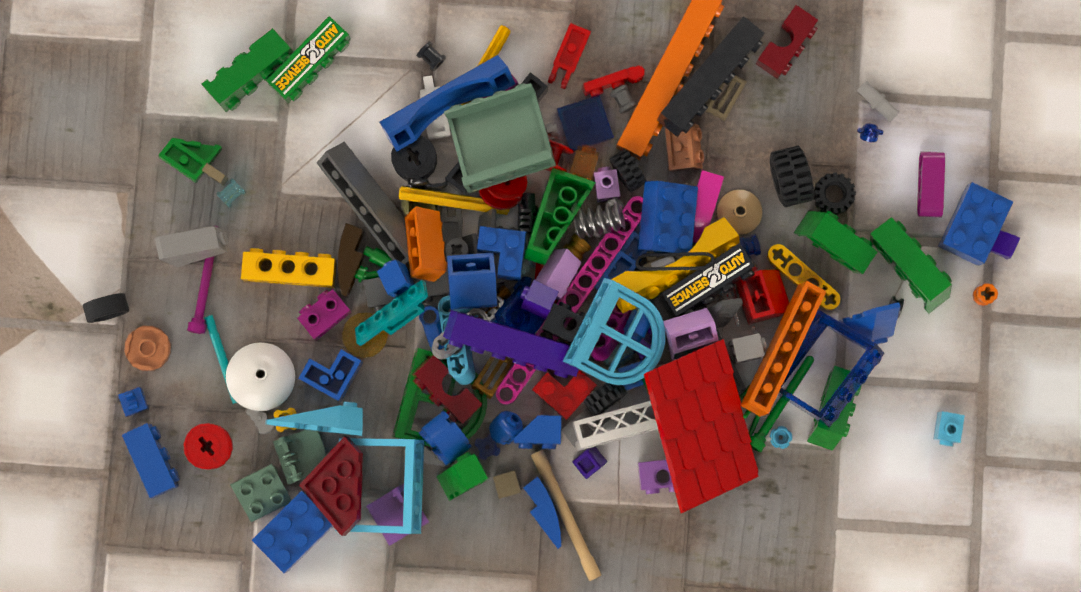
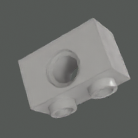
(747, 348)

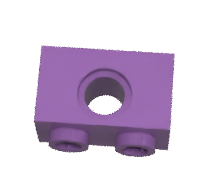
(647, 476)

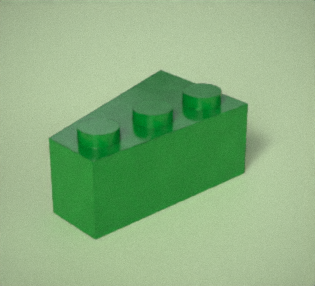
(823, 435)
(462, 476)

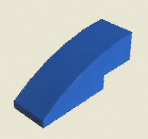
(545, 511)

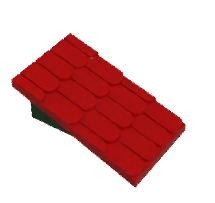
(701, 425)

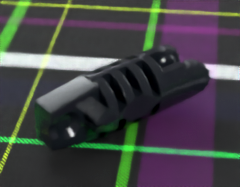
(527, 213)

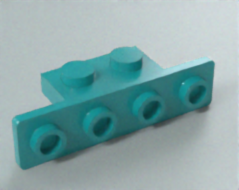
(395, 314)

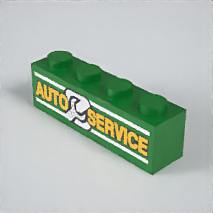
(309, 59)

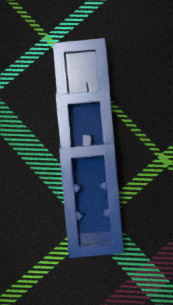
(624, 259)

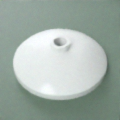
(264, 392)

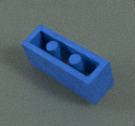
(151, 460)

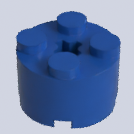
(446, 438)

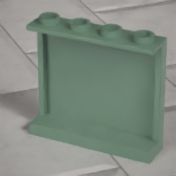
(500, 137)

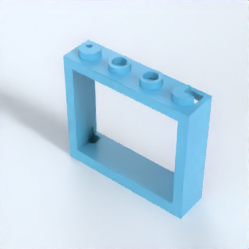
(412, 486)

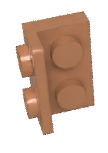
(685, 151)

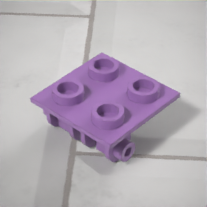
(389, 512)

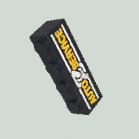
(705, 284)

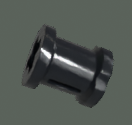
(431, 56)

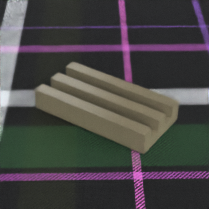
(717, 113)

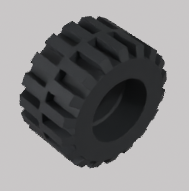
(791, 176)

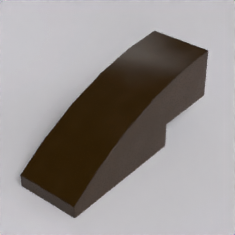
(348, 258)

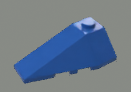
(875, 323)

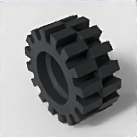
(628, 170)
(834, 180)
(604, 398)

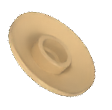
(749, 202)

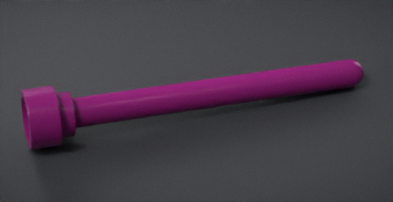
(197, 323)

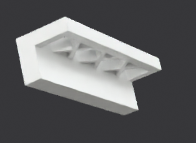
(616, 434)

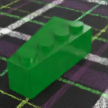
(558, 207)
(912, 264)

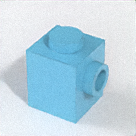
(948, 428)

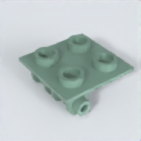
(299, 454)
(261, 492)

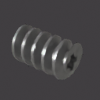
(599, 221)

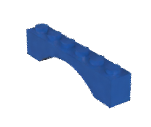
(482, 81)

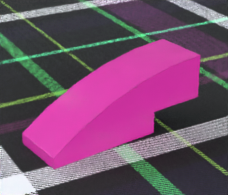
(708, 192)

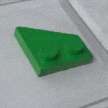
(189, 156)

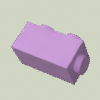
(559, 271)

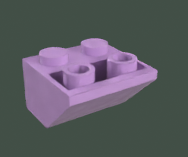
(690, 333)

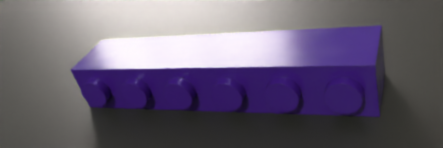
(508, 342)

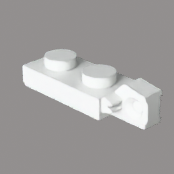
(439, 127)

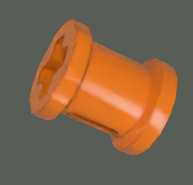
(989, 289)

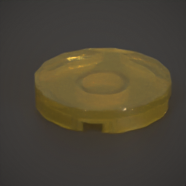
(371, 347)

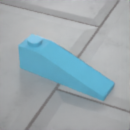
(335, 419)

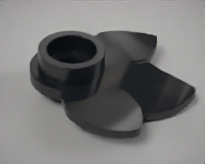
(422, 183)

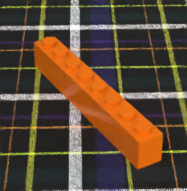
(668, 76)

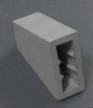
(191, 245)

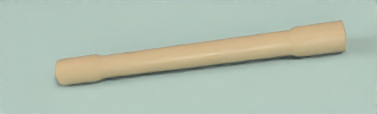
(545, 470)

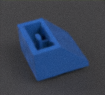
(472, 281)
(543, 430)

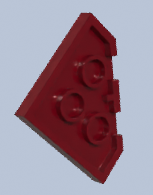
(337, 486)

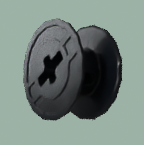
(409, 170)

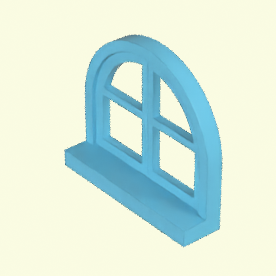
(595, 324)

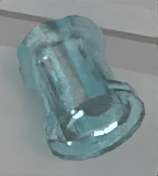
(230, 193)

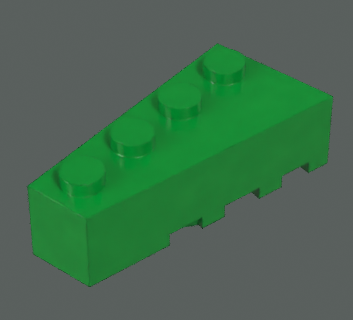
(248, 70)

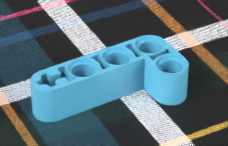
(464, 357)

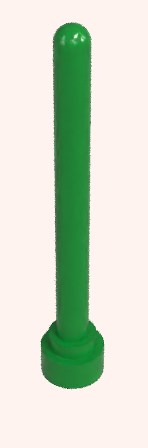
(758, 439)

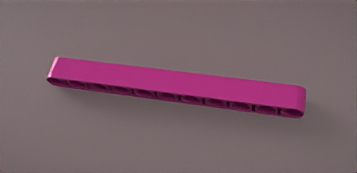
(580, 292)

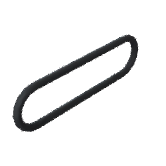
(675, 268)

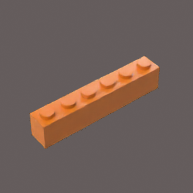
(783, 348)

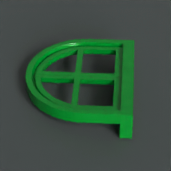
(413, 394)

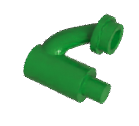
(377, 257)

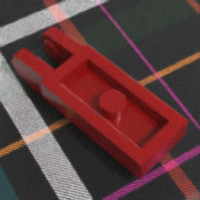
(569, 53)
(614, 80)

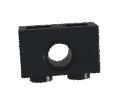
(555, 320)

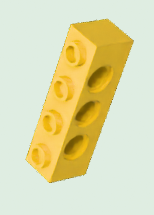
(252, 271)

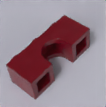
(799, 26)
(430, 377)

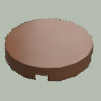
(147, 348)

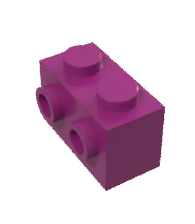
(323, 314)

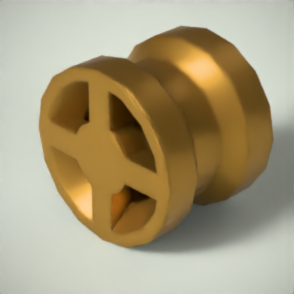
(577, 246)

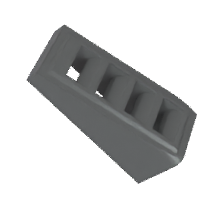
(724, 311)

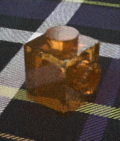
(584, 162)

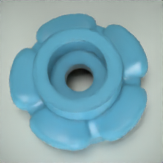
(787, 437)

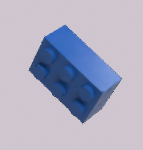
(667, 217)
(975, 224)
(292, 532)

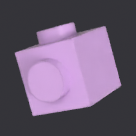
(606, 184)

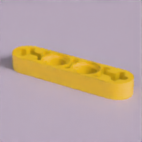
(806, 273)

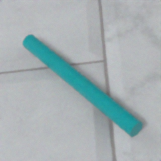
(218, 346)

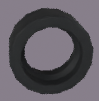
(105, 307)

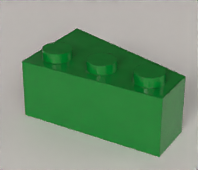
(837, 240)

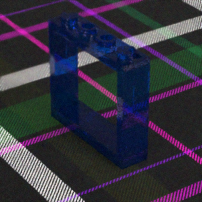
(851, 383)

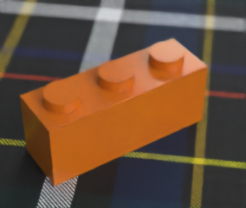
(425, 244)

